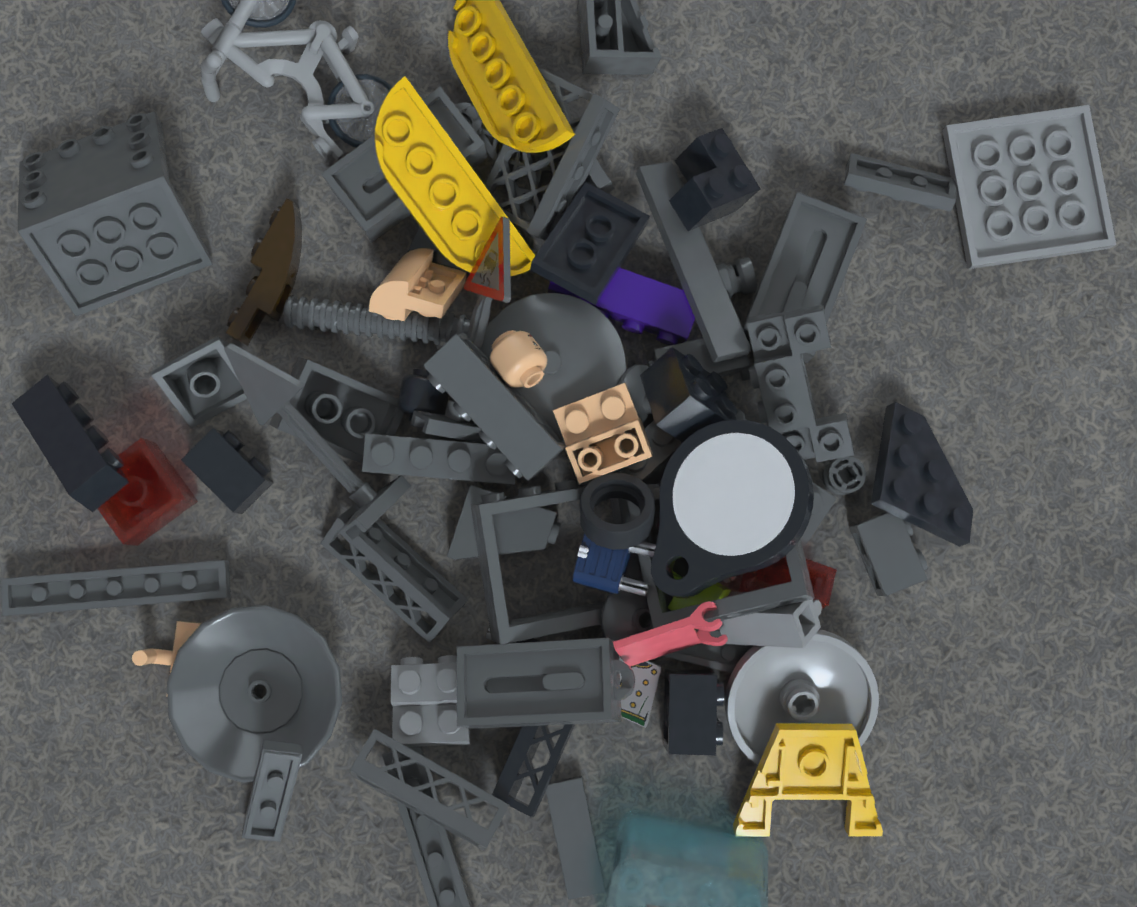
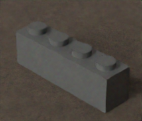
(496, 408)
(435, 459)

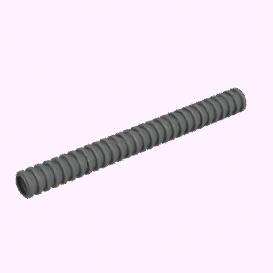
(360, 320)

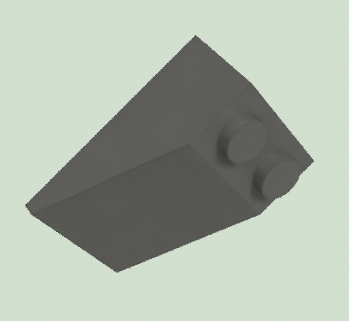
(340, 409)

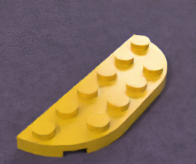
(504, 79)
(439, 182)

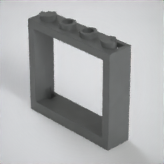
(730, 607)
(544, 624)

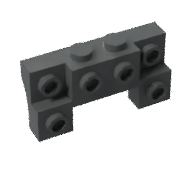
(782, 377)

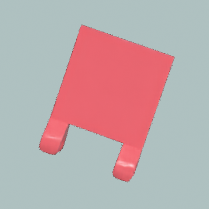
(671, 637)

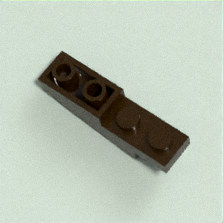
(278, 260)

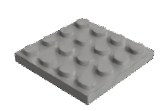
(1029, 187)

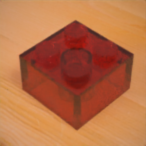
(150, 498)

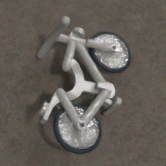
(353, 101)

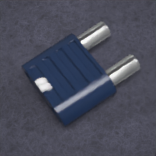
(607, 568)

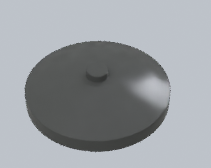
(579, 348)

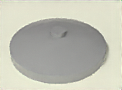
(799, 685)

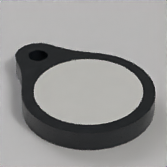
(729, 505)

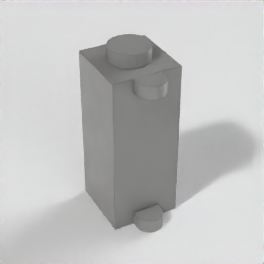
(778, 627)

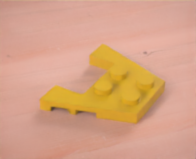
(810, 764)

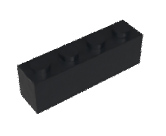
(70, 442)

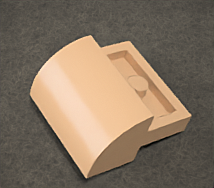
(417, 286)
(603, 433)

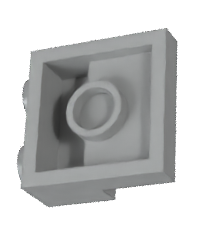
(426, 703)

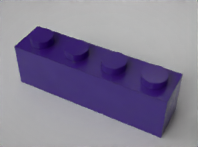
(643, 306)

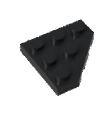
(917, 480)

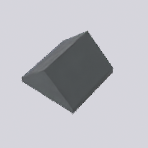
(200, 382)

